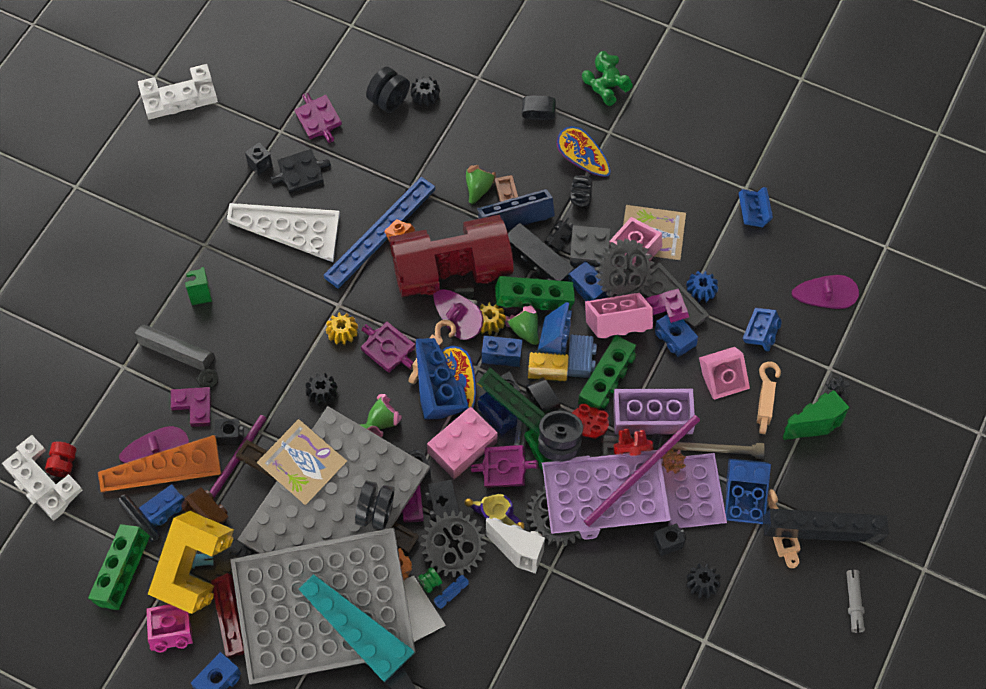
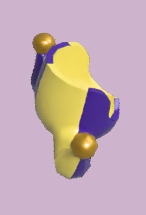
(497, 507)

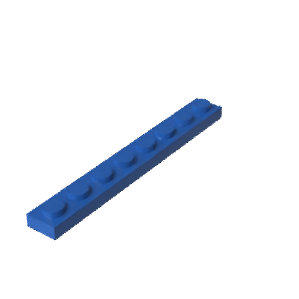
(375, 236)

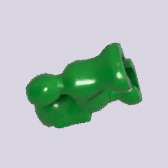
(610, 78)

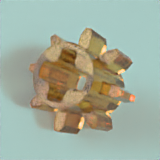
(668, 462)

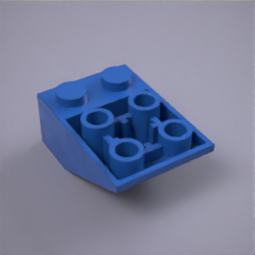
(556, 331)
(746, 490)

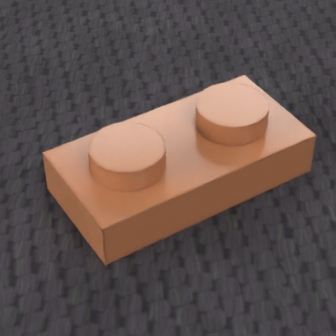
(505, 188)

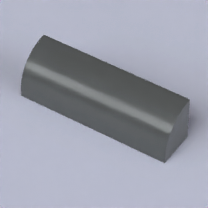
(174, 347)

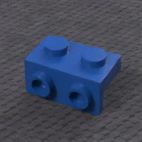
(755, 207)

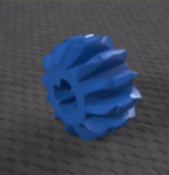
(702, 286)

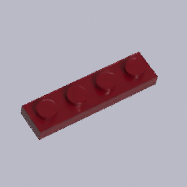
(228, 615)

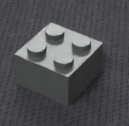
(588, 244)

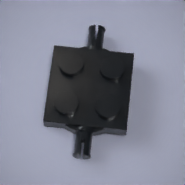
(300, 171)

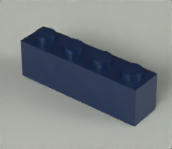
(521, 209)

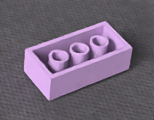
(652, 410)

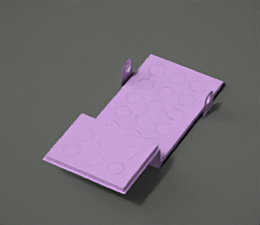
(585, 482)

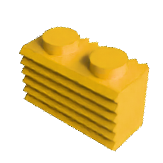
(548, 366)

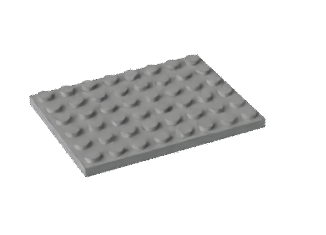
(287, 523)
(286, 632)

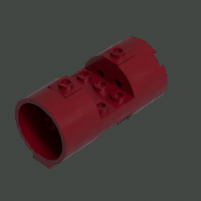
(481, 250)

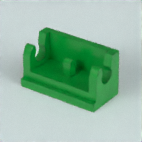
(199, 289)

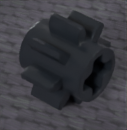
(836, 384)

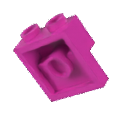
(168, 628)

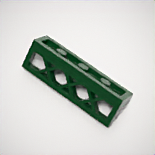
(511, 399)

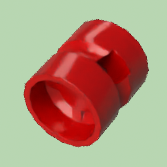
(60, 459)

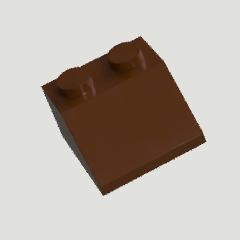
(202, 503)

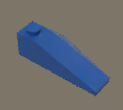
(438, 388)

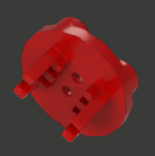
(594, 420)
(635, 446)

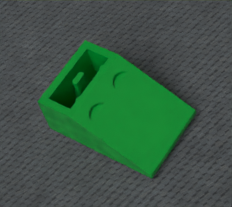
(817, 418)

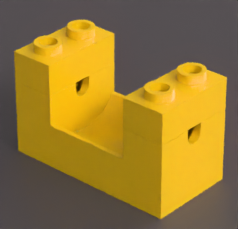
(172, 578)

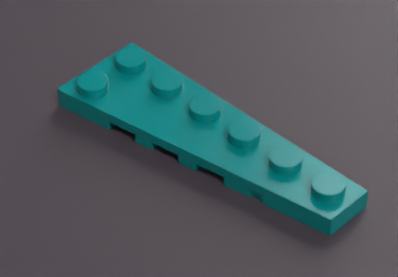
(367, 637)

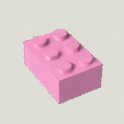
(619, 315)
(462, 442)

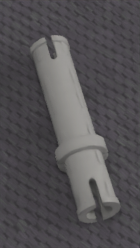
(855, 601)

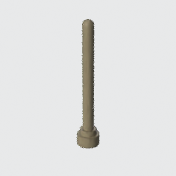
(755, 450)

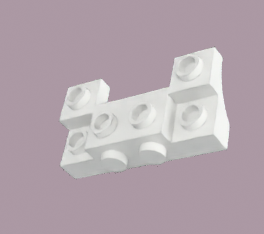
(178, 96)
(40, 488)

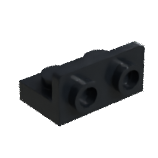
(236, 550)

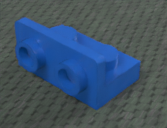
(762, 328)
(163, 506)

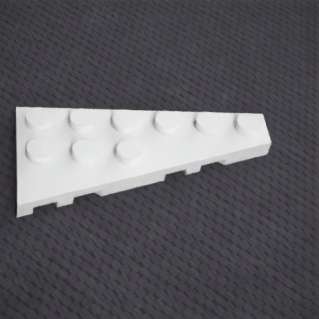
(300, 228)

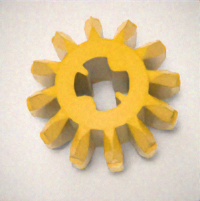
(497, 318)
(348, 330)

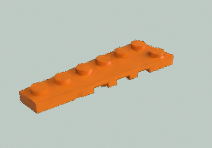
(175, 464)

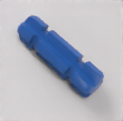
(451, 591)

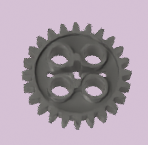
(609, 269)
(536, 512)
(437, 553)

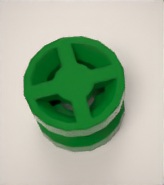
(429, 580)

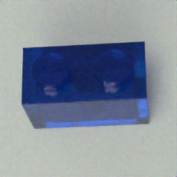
(496, 414)

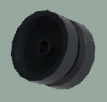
(387, 89)
(560, 436)
(371, 504)

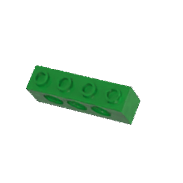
(522, 292)
(619, 349)
(119, 567)

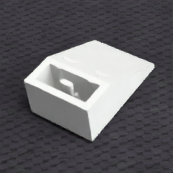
(519, 546)

